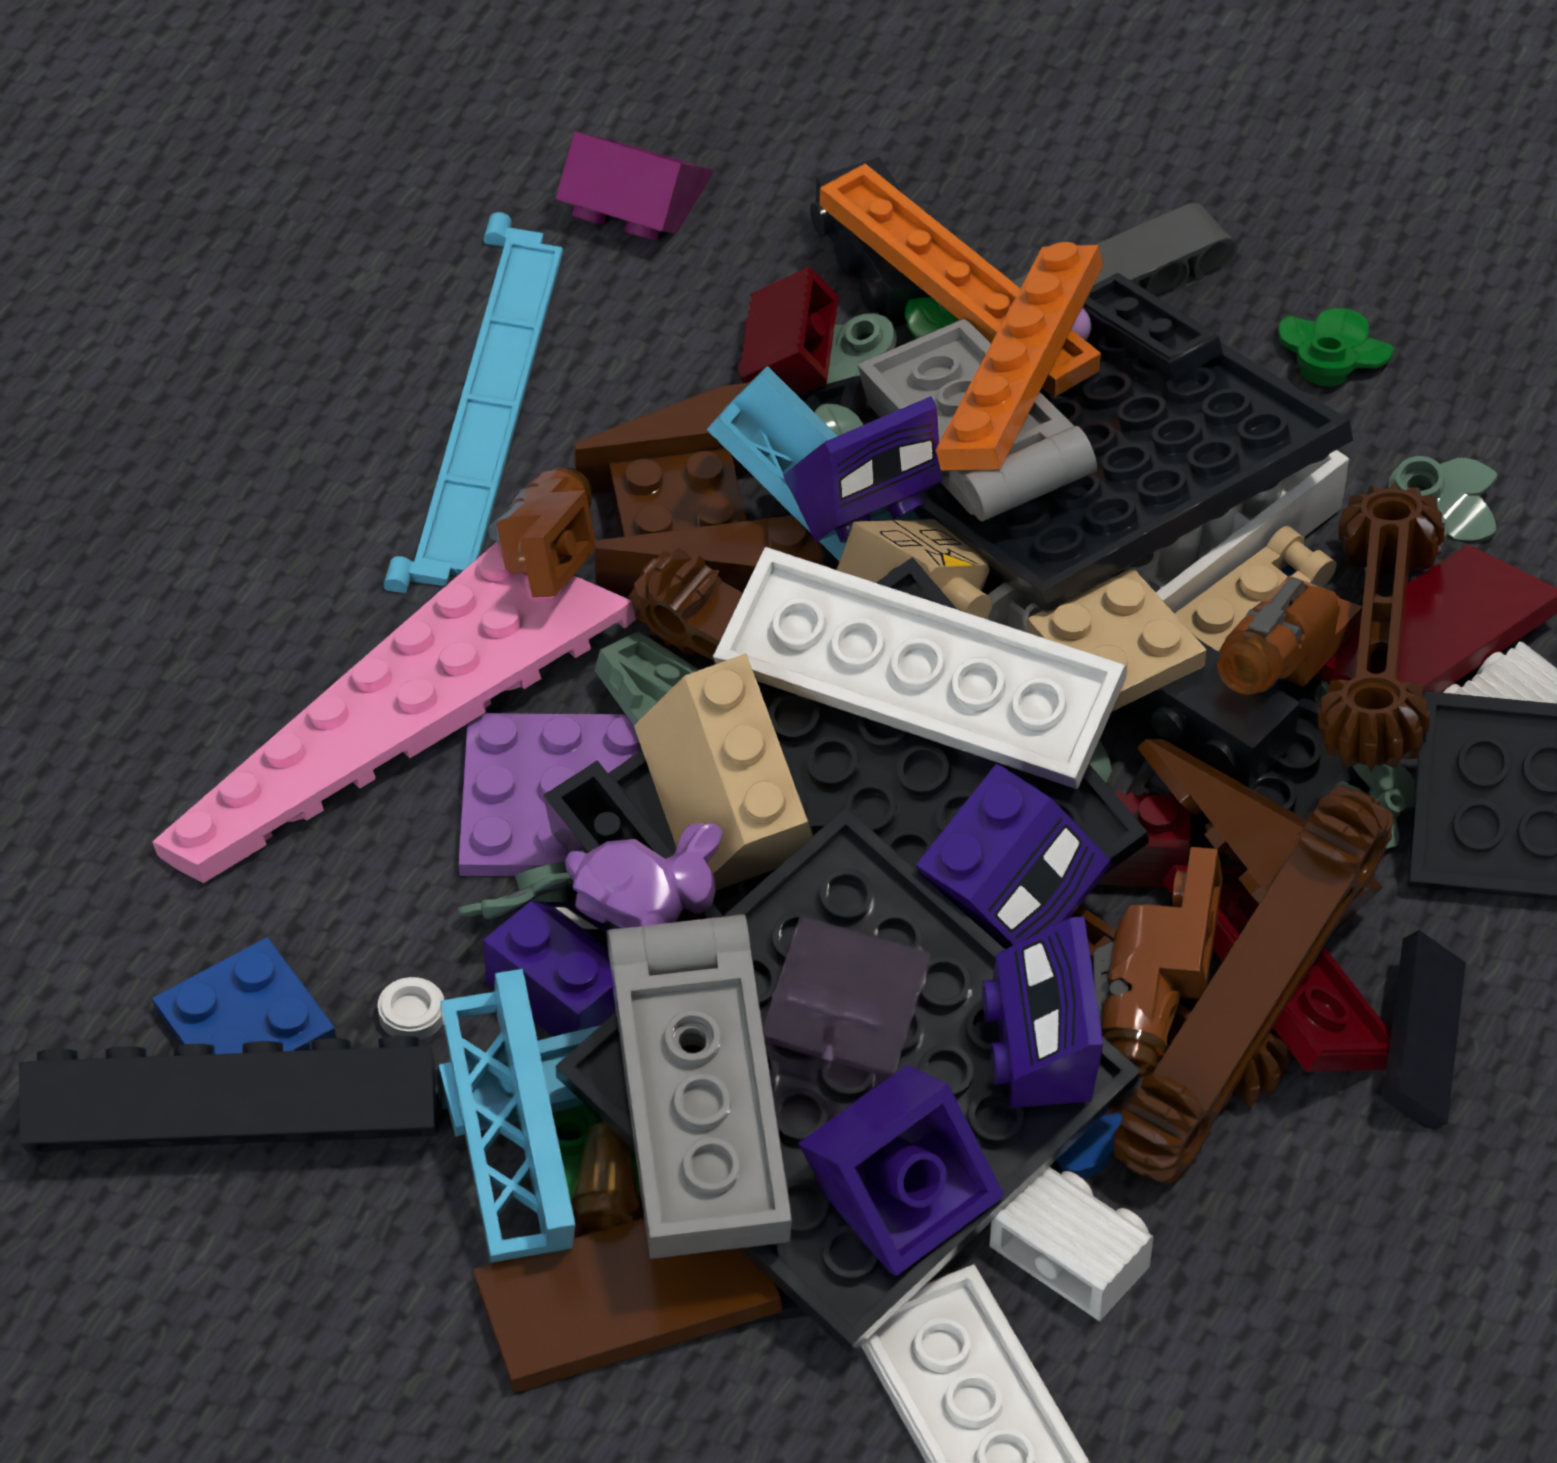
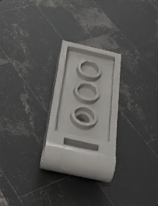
(942, 365)
(703, 1117)

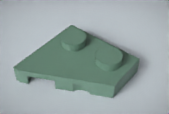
(639, 673)

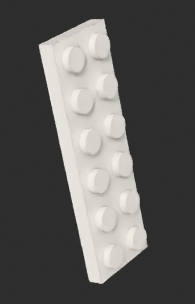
(923, 667)

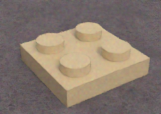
(1126, 625)

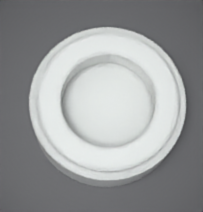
(410, 1008)

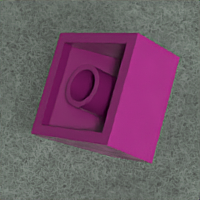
(629, 184)

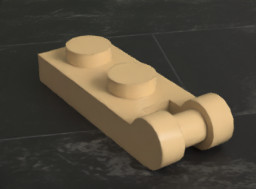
(1227, 602)

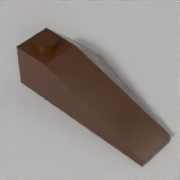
(1241, 820)

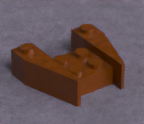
(680, 491)

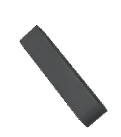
(1167, 250)

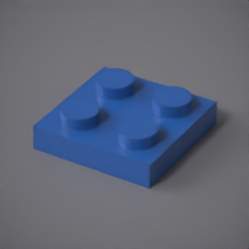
(243, 1002)

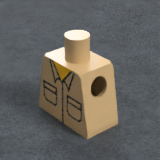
(882, 546)

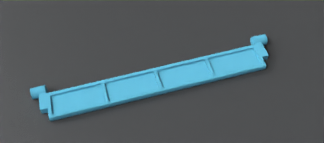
(486, 410)

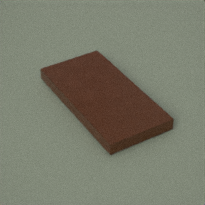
(613, 1302)

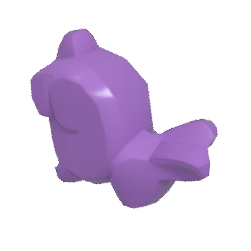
(639, 887)

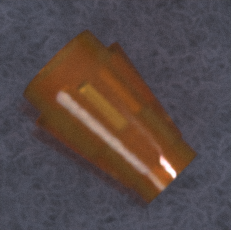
(605, 1181)

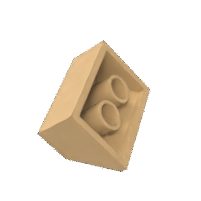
(724, 766)

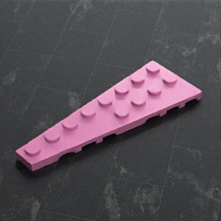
(401, 697)

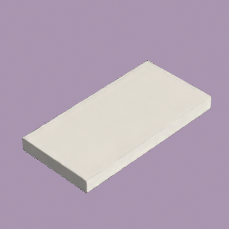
(967, 1379)

